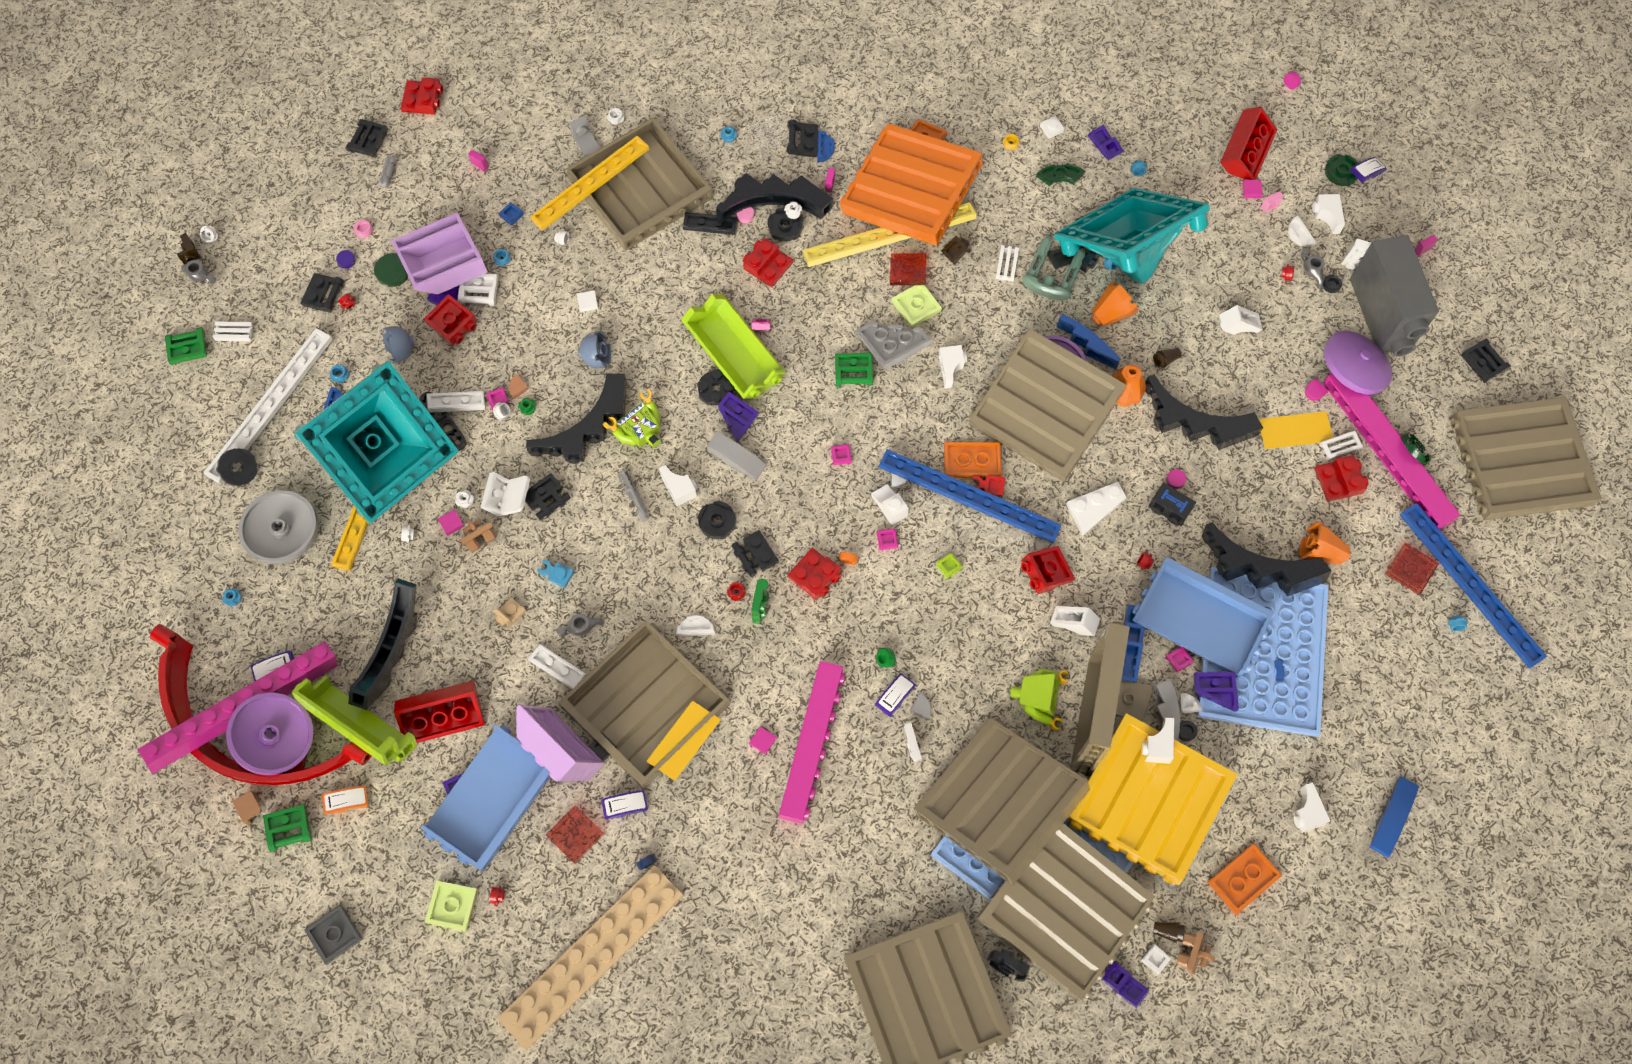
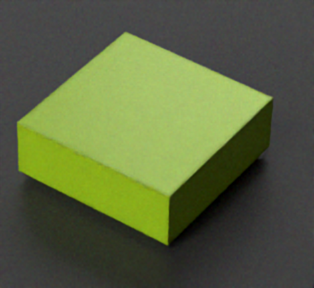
(949, 565)

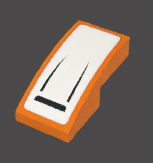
(344, 799)

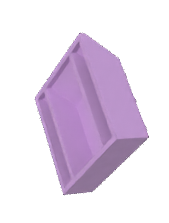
(439, 255)
(555, 744)

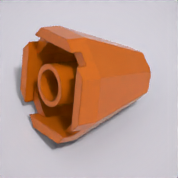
(1113, 306)
(1135, 384)
(1324, 544)

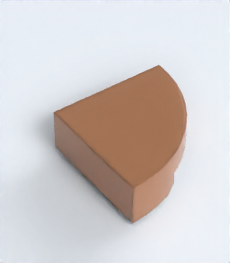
(517, 386)

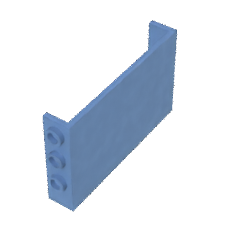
(1203, 617)
(488, 800)

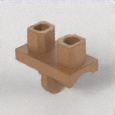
(470, 540)
(1191, 961)

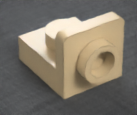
(509, 613)

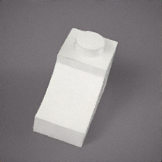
(1329, 209)
(1240, 320)
(951, 361)
(679, 487)
(890, 504)
(1076, 619)
(1161, 746)
(1312, 812)

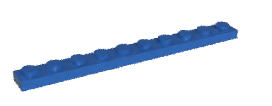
(970, 496)
(1473, 586)

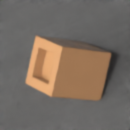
(247, 806)

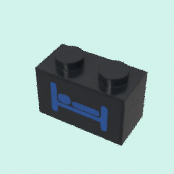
(1172, 504)

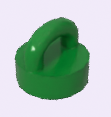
(886, 658)

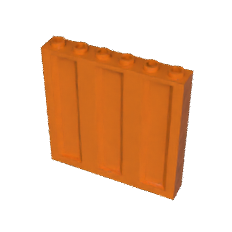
(911, 184)

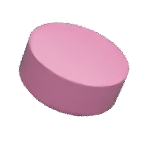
(746, 215)
(363, 228)

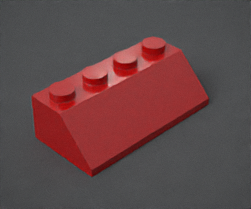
(1249, 144)
(440, 712)

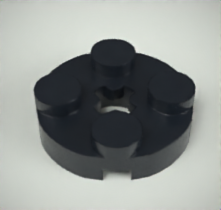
(784, 233)
(706, 385)
(248, 466)
(711, 511)
(1007, 965)

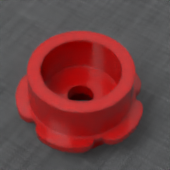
(1287, 273)
(347, 301)
(1145, 561)
(736, 596)
(497, 895)

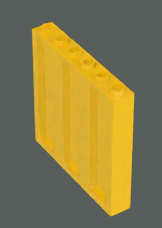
(1152, 808)

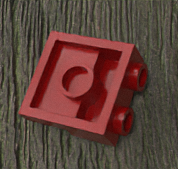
(422, 96)
(767, 262)
(451, 320)
(1341, 478)
(1047, 569)
(815, 574)

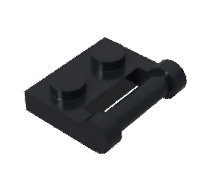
(808, 139)
(371, 140)
(317, 291)
(1482, 363)

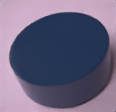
(646, 862)

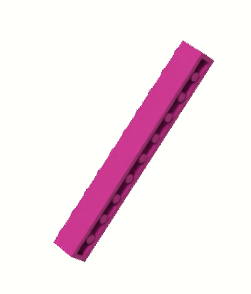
(1393, 453)
(215, 719)

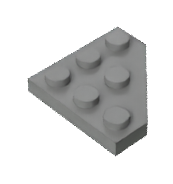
(892, 342)

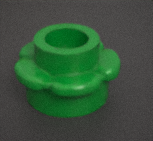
(527, 410)

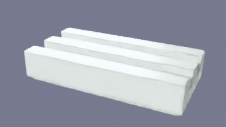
(1009, 250)
(233, 328)
(1327, 451)

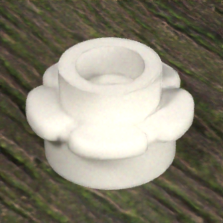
(615, 112)
(793, 214)
(204, 234)
(562, 237)
(501, 411)
(464, 503)
(407, 533)

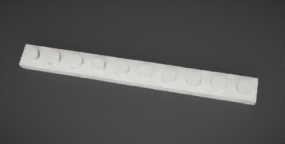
(274, 398)

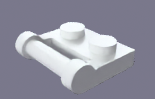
(483, 284)

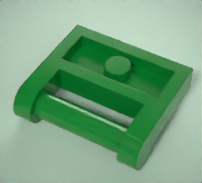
(186, 350)
(853, 364)
(759, 602)
(284, 821)

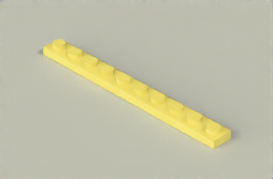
(870, 240)

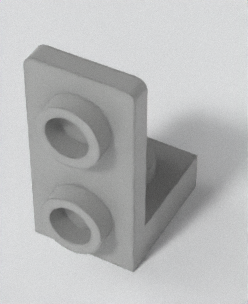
(583, 136)

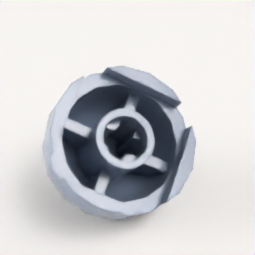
(398, 343)
(595, 346)

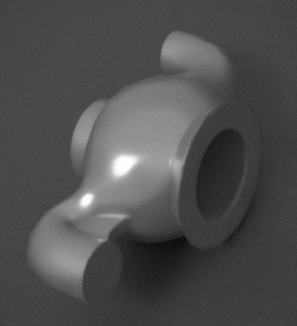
(1313, 266)
(197, 272)
(580, 625)

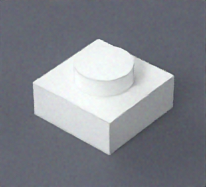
(1052, 127)

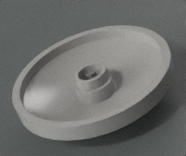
(278, 527)

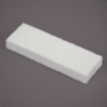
(455, 401)
(556, 666)

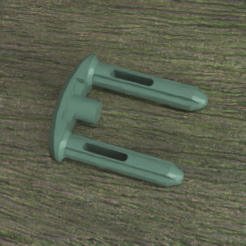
(1046, 287)

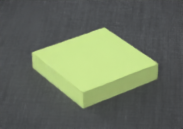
(916, 305)
(451, 906)

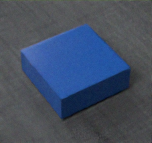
(511, 214)
(1279, 670)

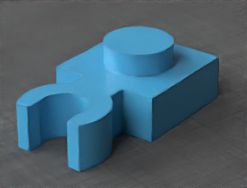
(558, 574)

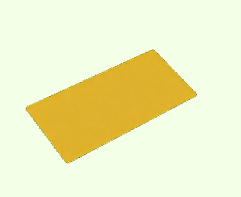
(1295, 430)
(685, 724)

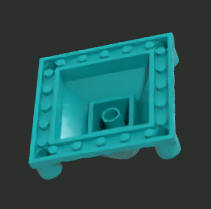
(1134, 229)
(377, 442)

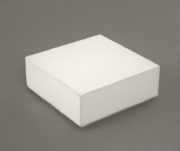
(587, 301)
(1156, 959)

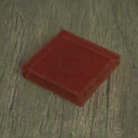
(908, 269)
(1412, 568)
(575, 834)

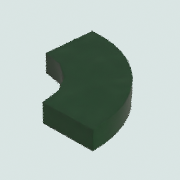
(1065, 173)

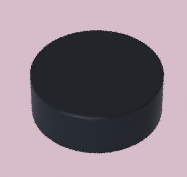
(1332, 284)
(1188, 731)

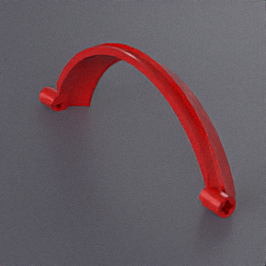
(177, 709)

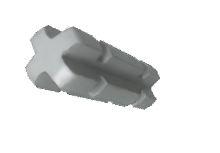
(387, 171)

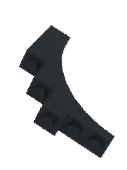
(774, 191)
(1195, 424)
(591, 429)
(1261, 570)
(390, 647)

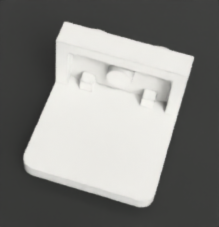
(505, 495)

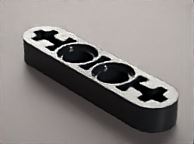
(444, 420)

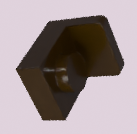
(956, 249)
(189, 250)

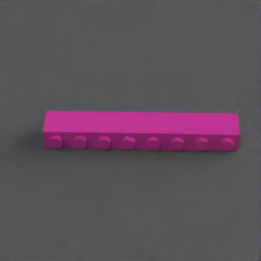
(811, 743)

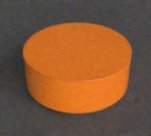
(848, 558)

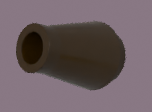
(1165, 357)
(1169, 930)

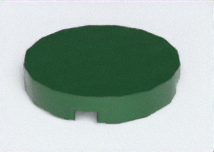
(1339, 170)
(390, 270)
(1416, 448)

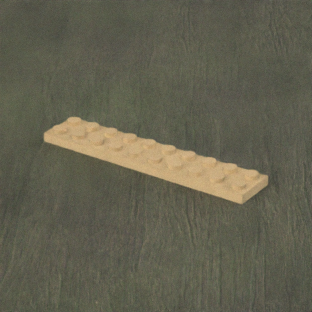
(590, 957)

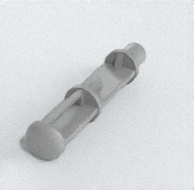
(633, 495)

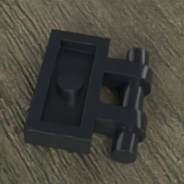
(542, 492)
(759, 549)

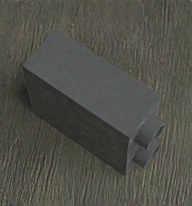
(1394, 295)

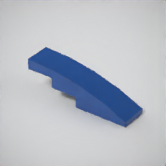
(1094, 345)
(1133, 648)
(1394, 817)

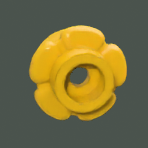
(1013, 139)

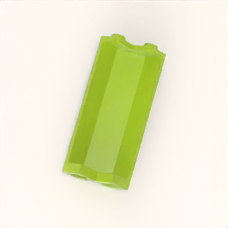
(733, 346)
(353, 722)

